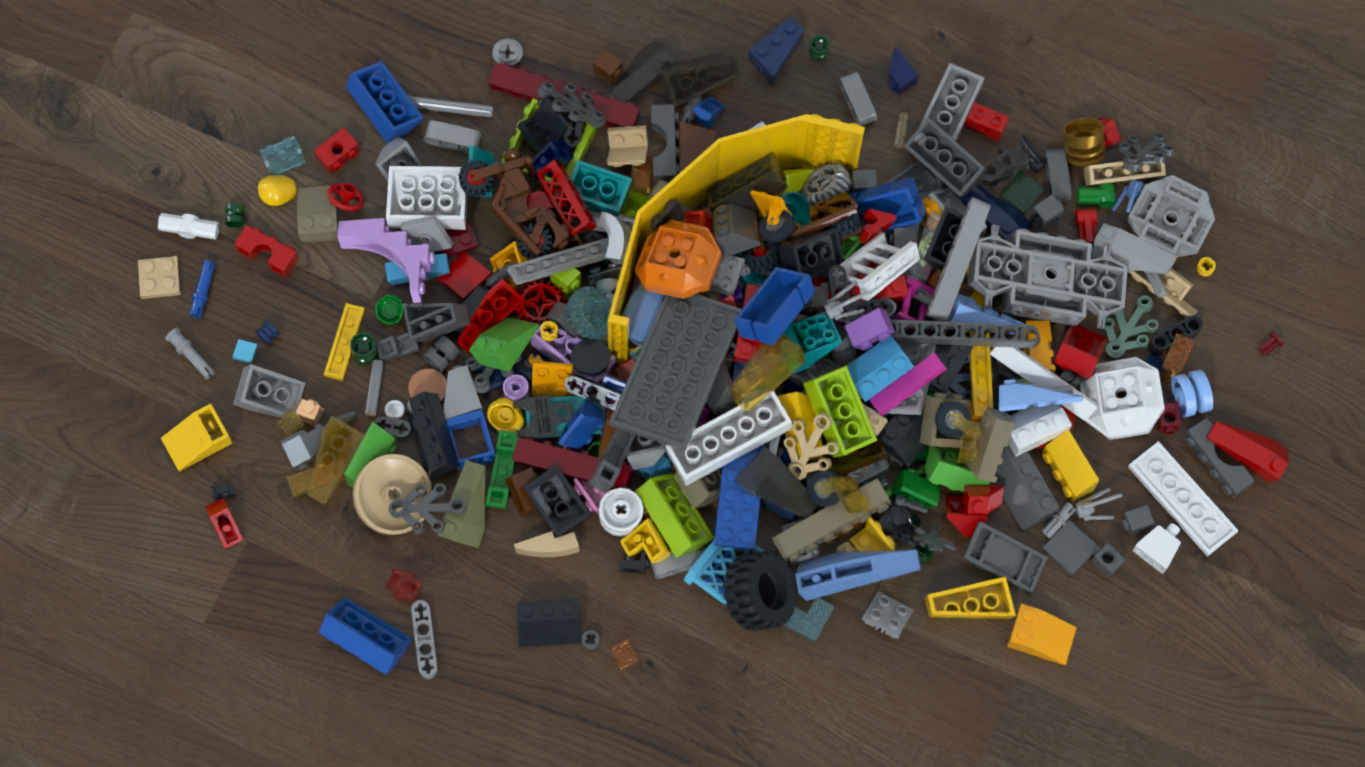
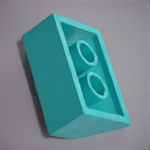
(601, 188)

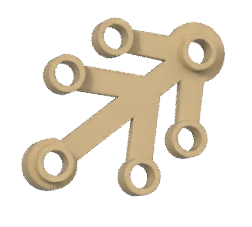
(808, 447)

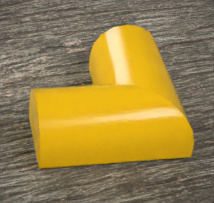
(648, 538)

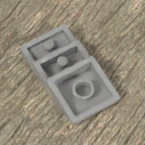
(914, 404)

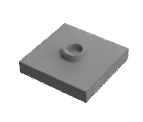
(427, 231)

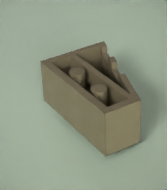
(995, 434)

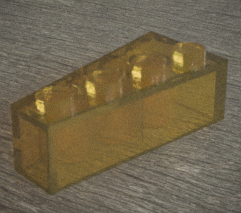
(766, 371)

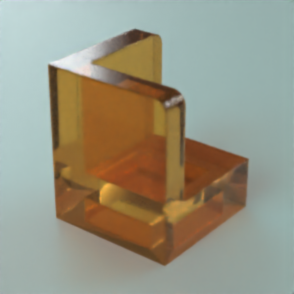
(623, 654)

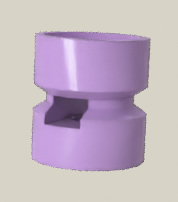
(516, 388)

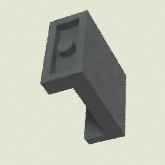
(720, 397)

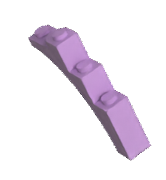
(396, 246)

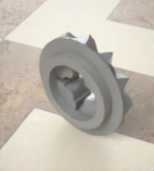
(501, 47)

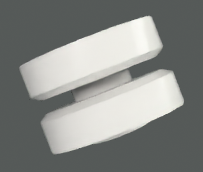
(622, 500)

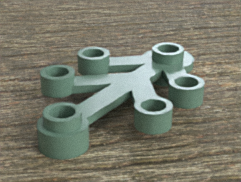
(1129, 329)

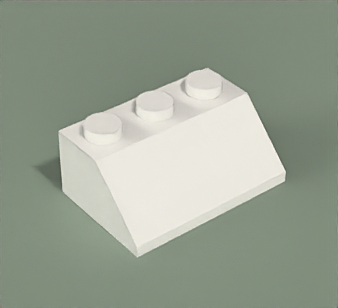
(1037, 426)

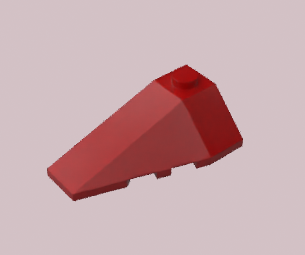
(492, 310)

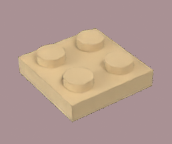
(159, 277)

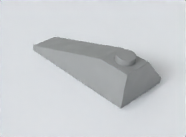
(1132, 251)

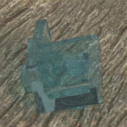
(282, 156)

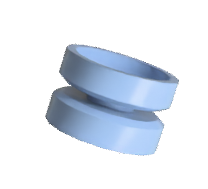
(1192, 393)

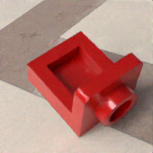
(1111, 132)

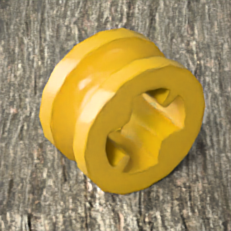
(1210, 263)
(553, 327)

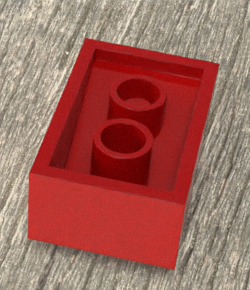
(1080, 351)

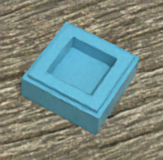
(245, 351)

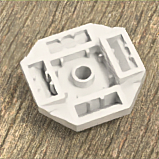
(1127, 415)

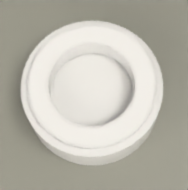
(395, 409)

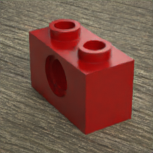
(986, 121)
(340, 141)

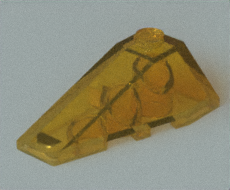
(334, 455)

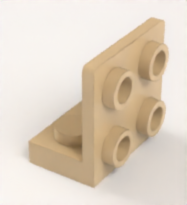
(627, 146)

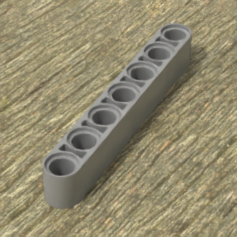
(958, 260)

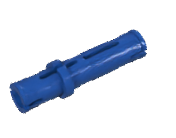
(200, 296)

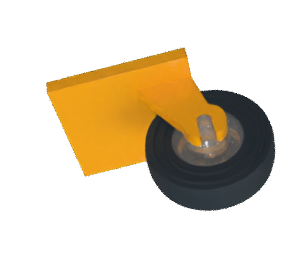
(777, 220)
(544, 374)

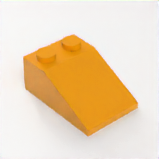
(1041, 635)

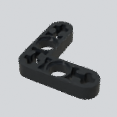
(852, 306)

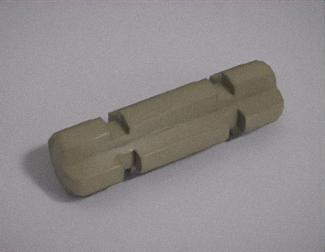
(901, 130)

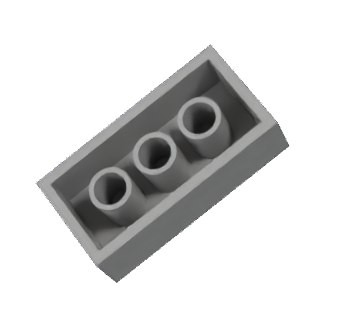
(954, 99)

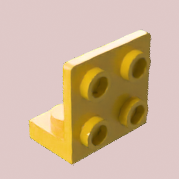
(872, 538)

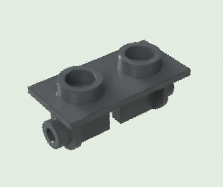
(597, 273)

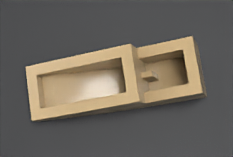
(548, 546)

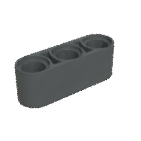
(1057, 174)

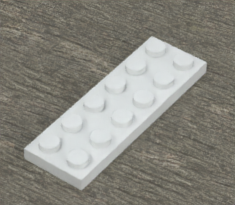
(1182, 498)

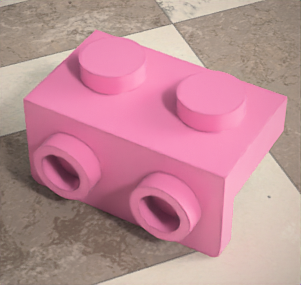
(592, 495)

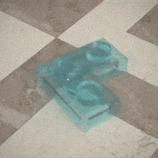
(810, 624)

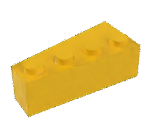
(979, 600)

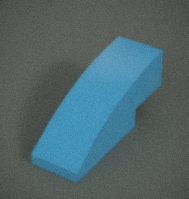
(396, 275)

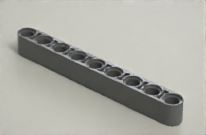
(961, 329)

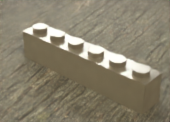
(828, 523)

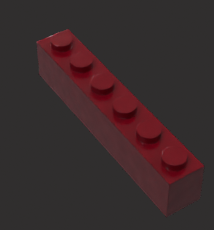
(572, 464)

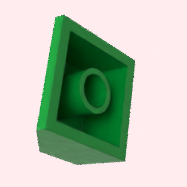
(916, 488)

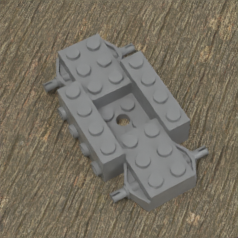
(1020, 269)

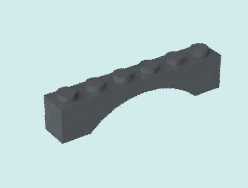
(611, 460)

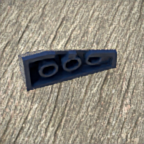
(999, 214)

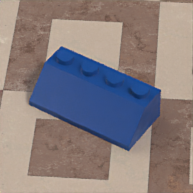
(384, 101)
(365, 635)

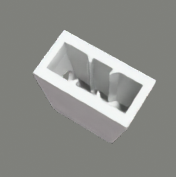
(1159, 547)

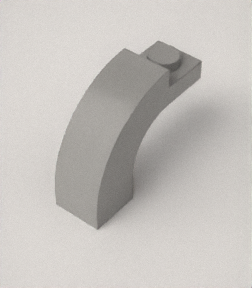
(618, 235)

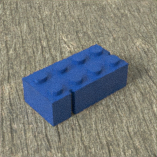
(894, 198)
(774, 305)

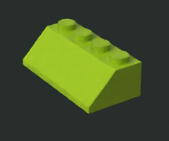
(838, 397)
(674, 515)

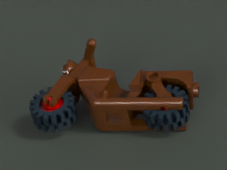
(510, 203)
(834, 212)

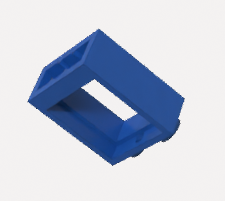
(468, 420)

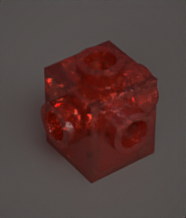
(402, 585)

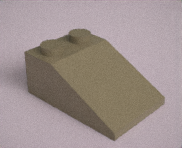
(316, 215)

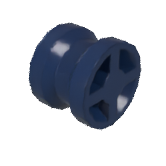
(267, 332)

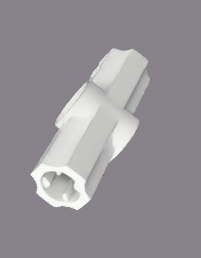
(188, 226)

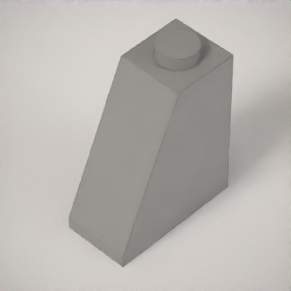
(460, 393)

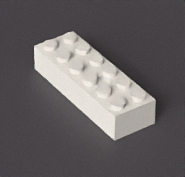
(729, 438)

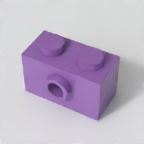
(870, 329)

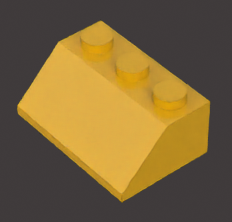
(1070, 466)

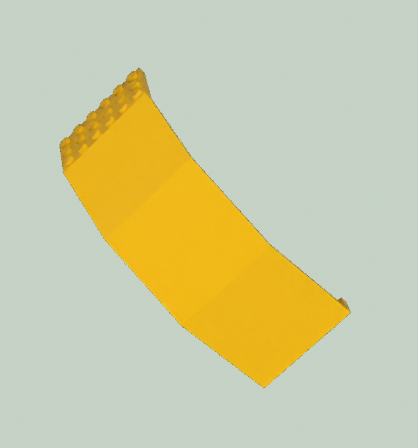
(796, 142)

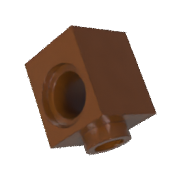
(608, 66)

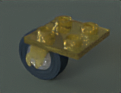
(955, 421)
(828, 488)

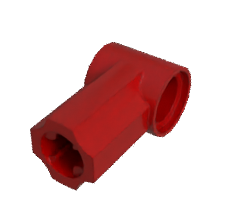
(1086, 222)

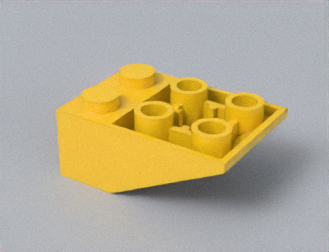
(196, 438)

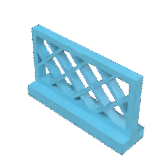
(705, 562)

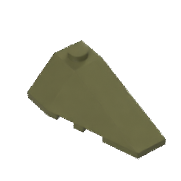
(471, 525)

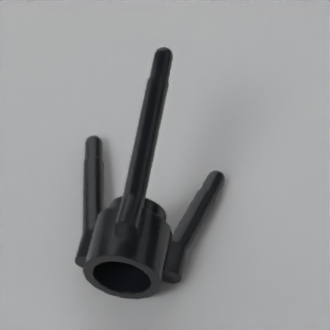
(1038, 163)

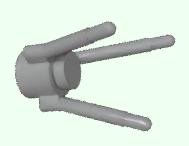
(835, 308)
(1085, 507)

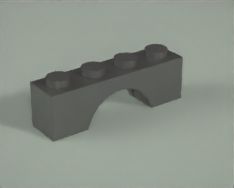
(663, 122)
(1232, 478)

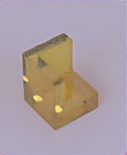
(290, 424)

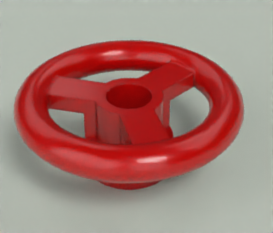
(346, 192)

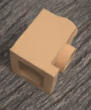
(309, 412)

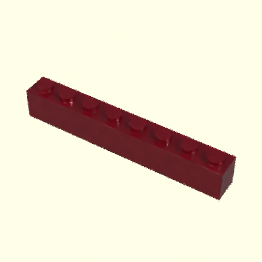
(524, 85)

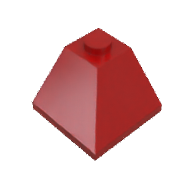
(959, 518)

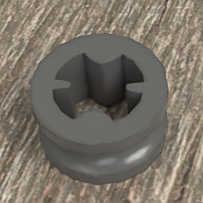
(596, 640)

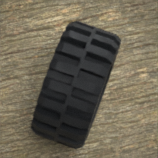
(743, 591)

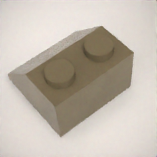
(702, 491)

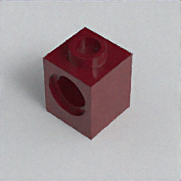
(1172, 411)

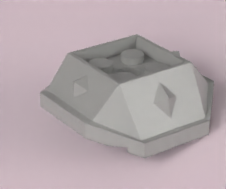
(1180, 202)

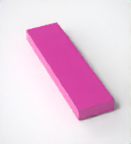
(907, 384)

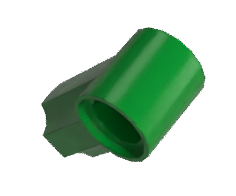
(1102, 195)

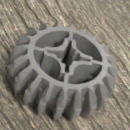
(826, 183)

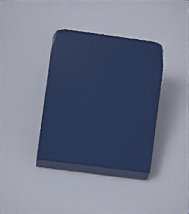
(1156, 362)

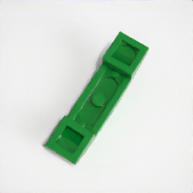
(502, 469)

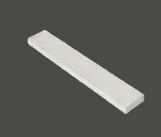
(1041, 376)

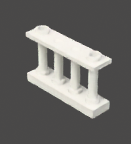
(884, 274)

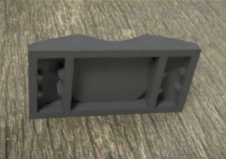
(1004, 557)

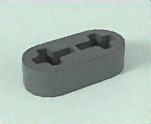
(395, 423)

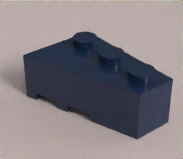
(775, 49)

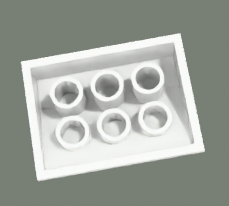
(425, 192)

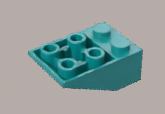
(815, 336)

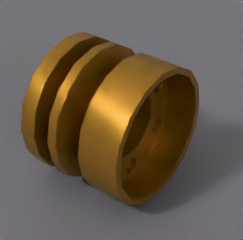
(1084, 141)

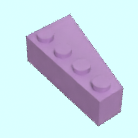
(560, 352)

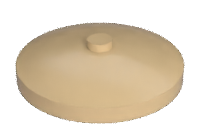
(382, 482)

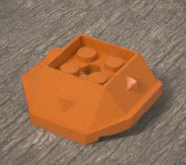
(686, 274)

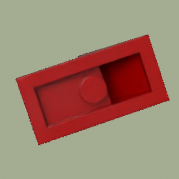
(876, 223)

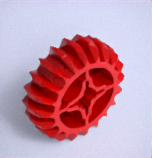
(532, 304)

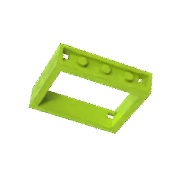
(579, 154)

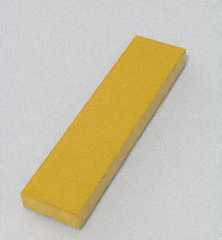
(341, 350)

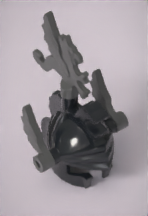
(900, 521)

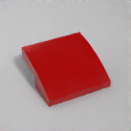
(464, 276)

